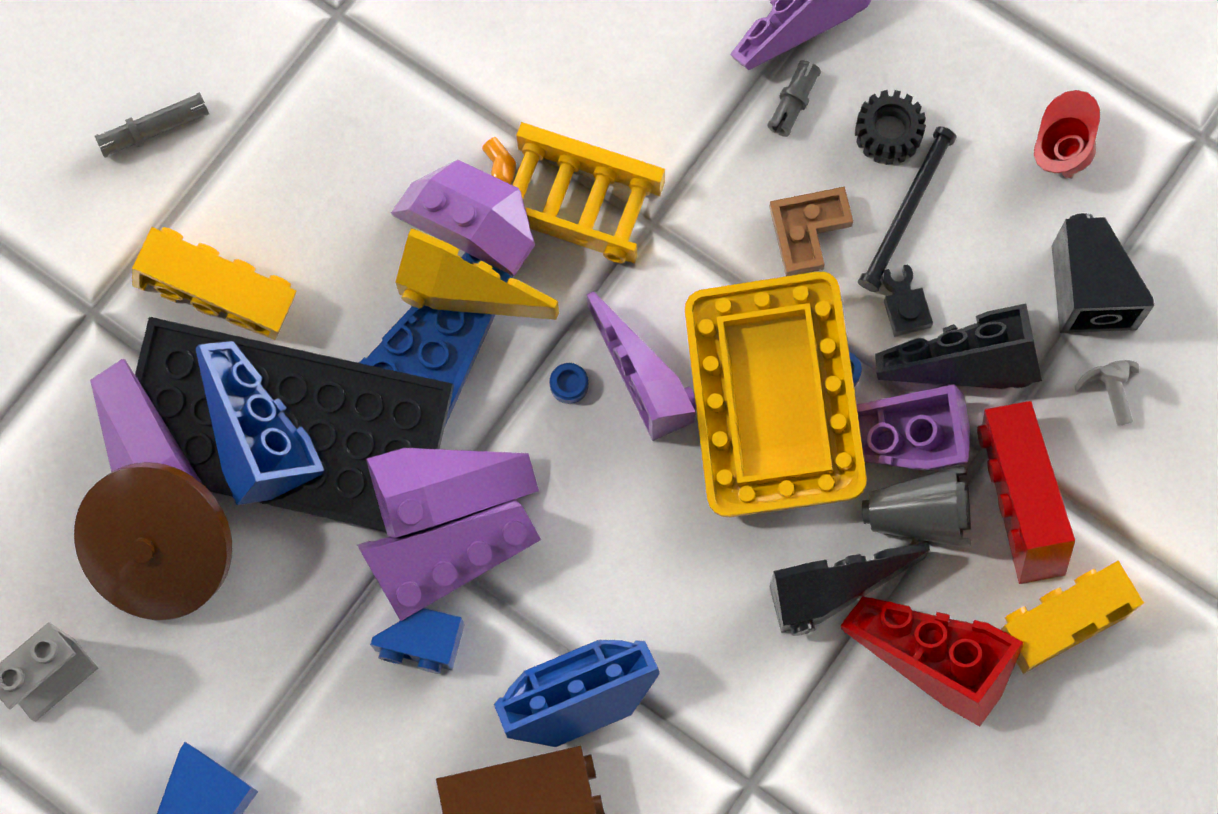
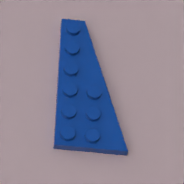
(435, 343)

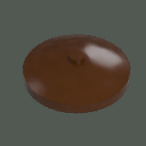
(153, 541)

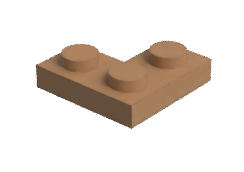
(800, 220)

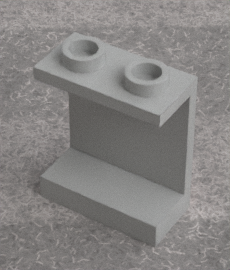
(43, 671)

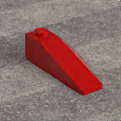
(947, 658)

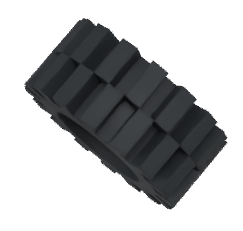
(896, 107)

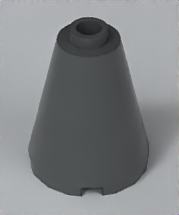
(923, 508)

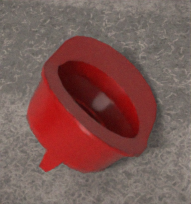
(1068, 134)

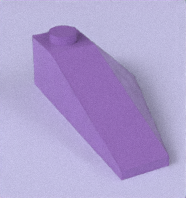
(790, 25)
(650, 382)
(131, 423)
(439, 485)

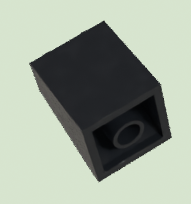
(1096, 279)

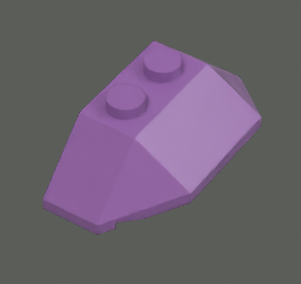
(471, 214)

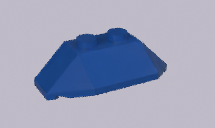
(577, 692)

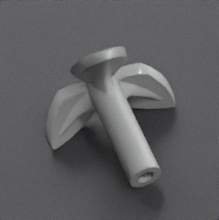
(1113, 376)

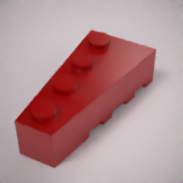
(1026, 492)

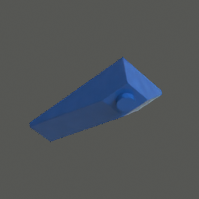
(254, 438)

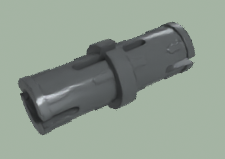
(794, 98)

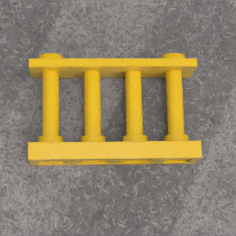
(606, 168)

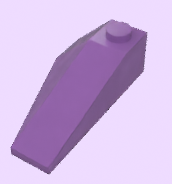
(916, 429)

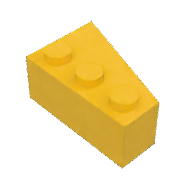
(1072, 615)

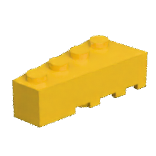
(212, 282)

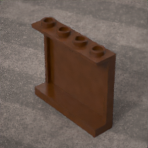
(530, 785)

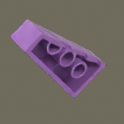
(444, 557)

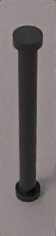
(942, 139)

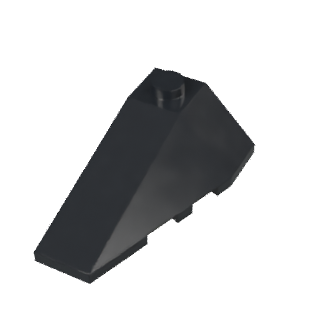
(987, 354)
(815, 592)

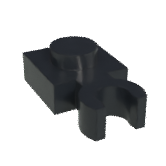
(906, 307)

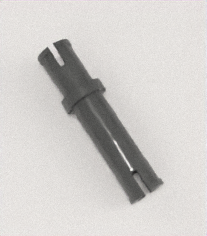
(151, 125)

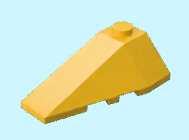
(442, 280)

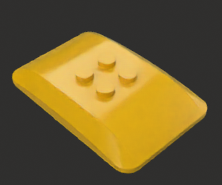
(774, 395)

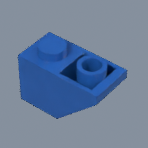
(423, 637)

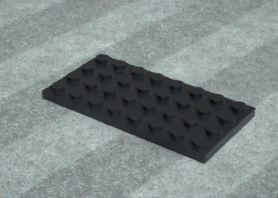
(341, 404)

